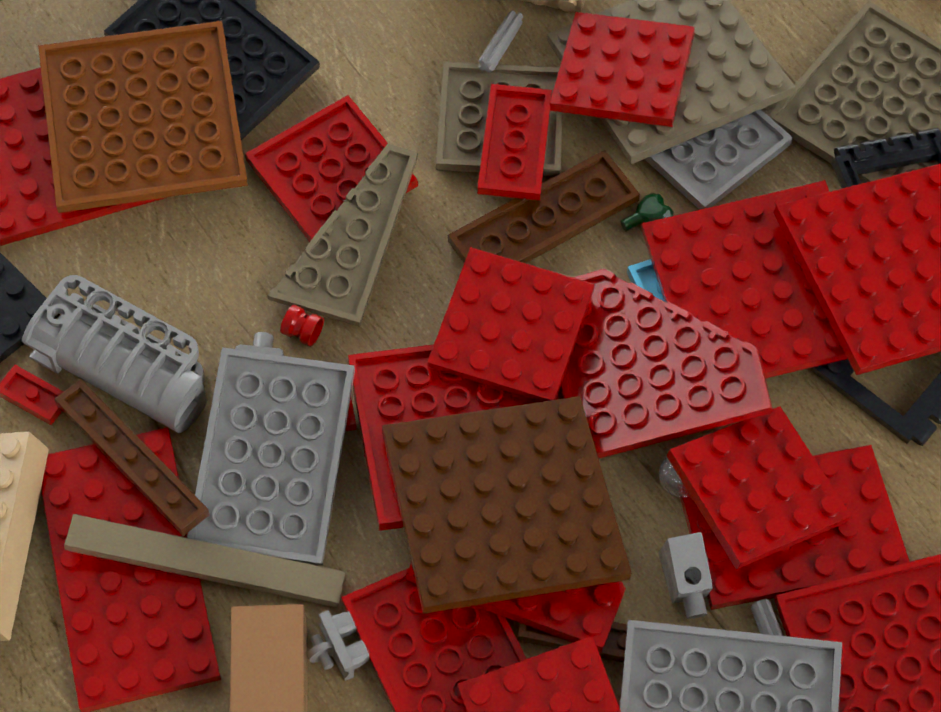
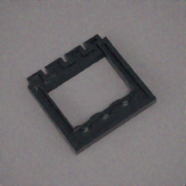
(880, 155)
(912, 426)

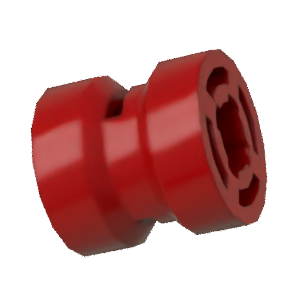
(301, 325)

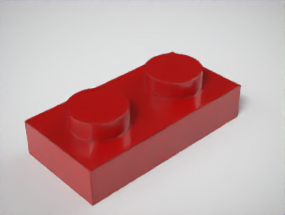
(31, 394)

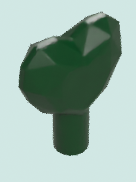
(649, 209)

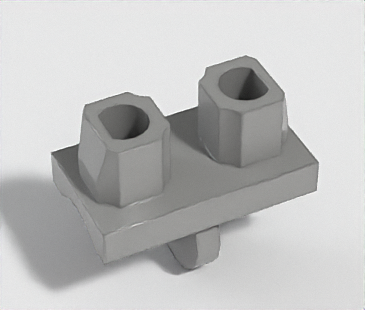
(333, 630)

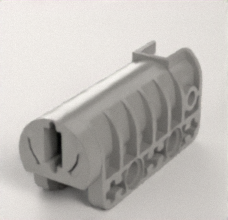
(118, 354)

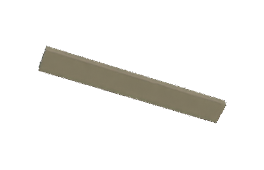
(204, 560)

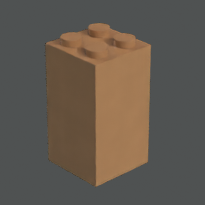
(269, 659)

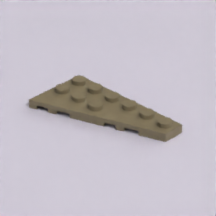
(347, 252)

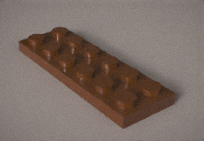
(565, 209)

